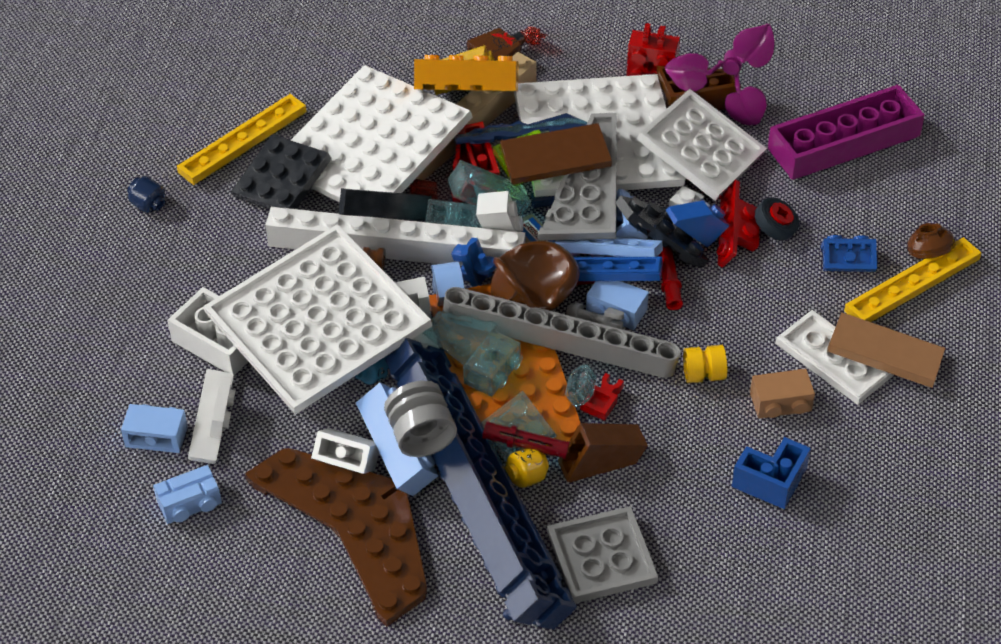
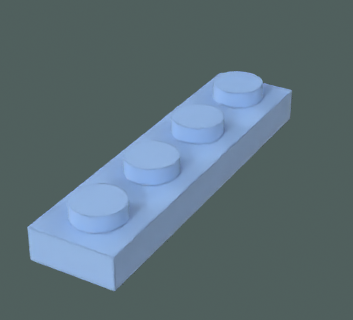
(613, 247)

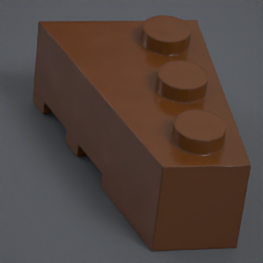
(714, 92)

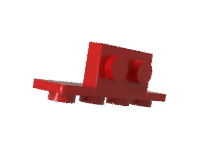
(742, 225)

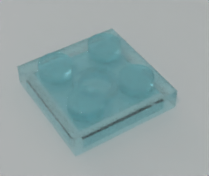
(521, 413)

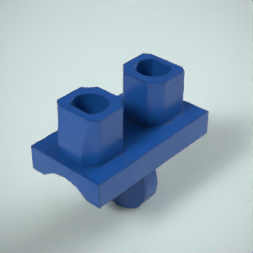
(476, 264)

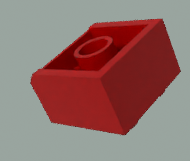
(650, 50)

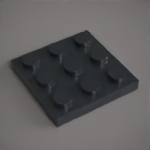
(281, 174)

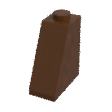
(601, 449)

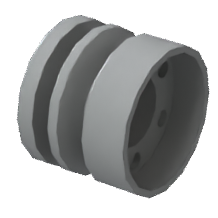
(420, 418)

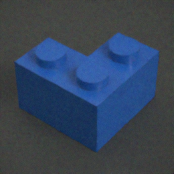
(772, 477)

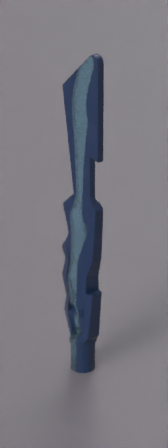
(517, 129)

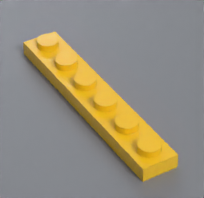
(241, 139)
(912, 282)

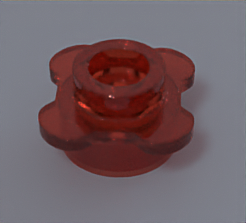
(532, 35)

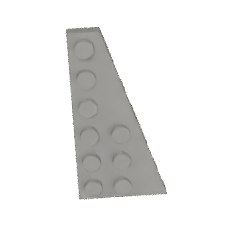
(586, 199)

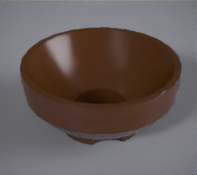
(930, 241)

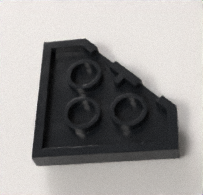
(661, 228)

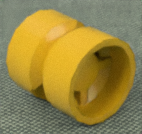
(707, 363)

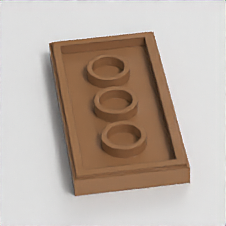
(886, 349)

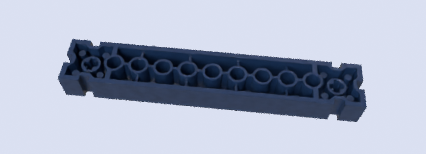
(488, 499)

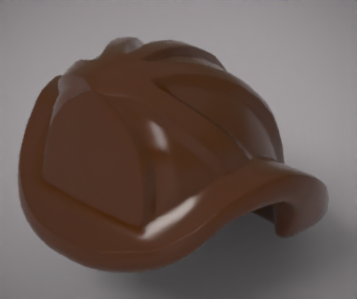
(535, 274)

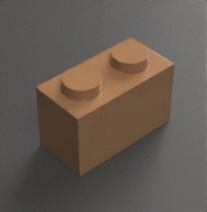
(782, 393)

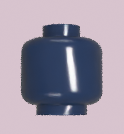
(146, 194)

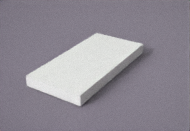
(808, 343)

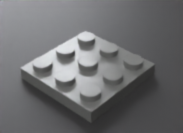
(602, 554)

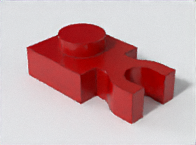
(603, 398)

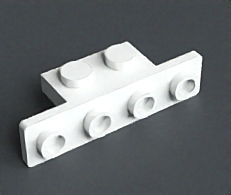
(212, 416)

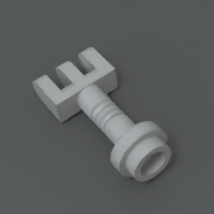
(610, 318)

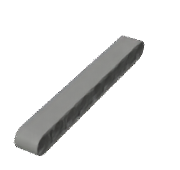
(567, 333)

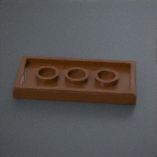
(555, 153)

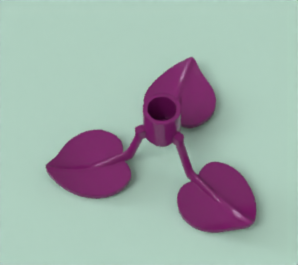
(749, 45)

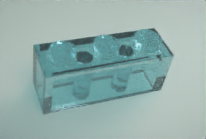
(469, 181)

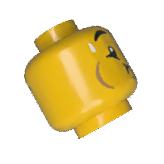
(527, 467)

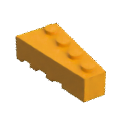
(463, 74)

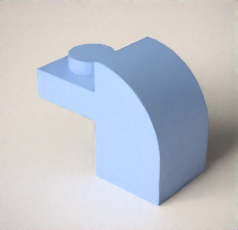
(445, 277)

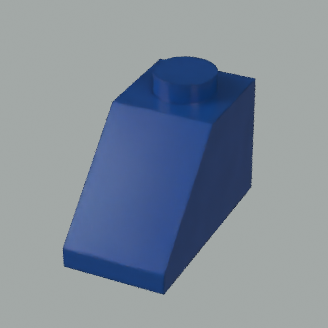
(699, 220)

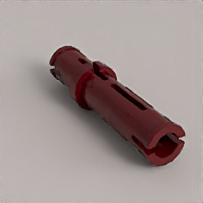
(492, 432)

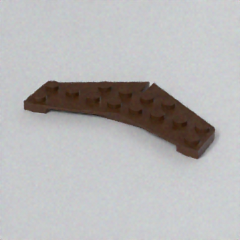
(366, 516)

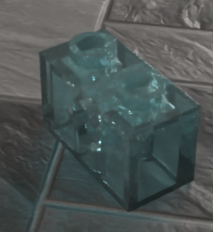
(452, 213)
(492, 363)

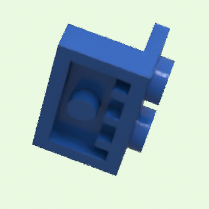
(849, 254)

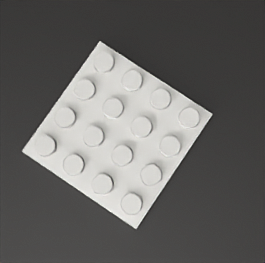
(701, 144)

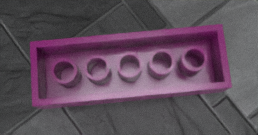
(845, 131)

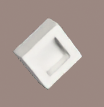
(685, 195)

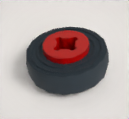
(777, 218)

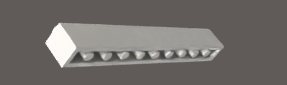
(400, 238)

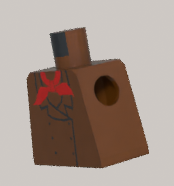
(498, 42)

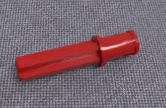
(670, 284)

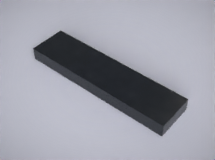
(383, 204)

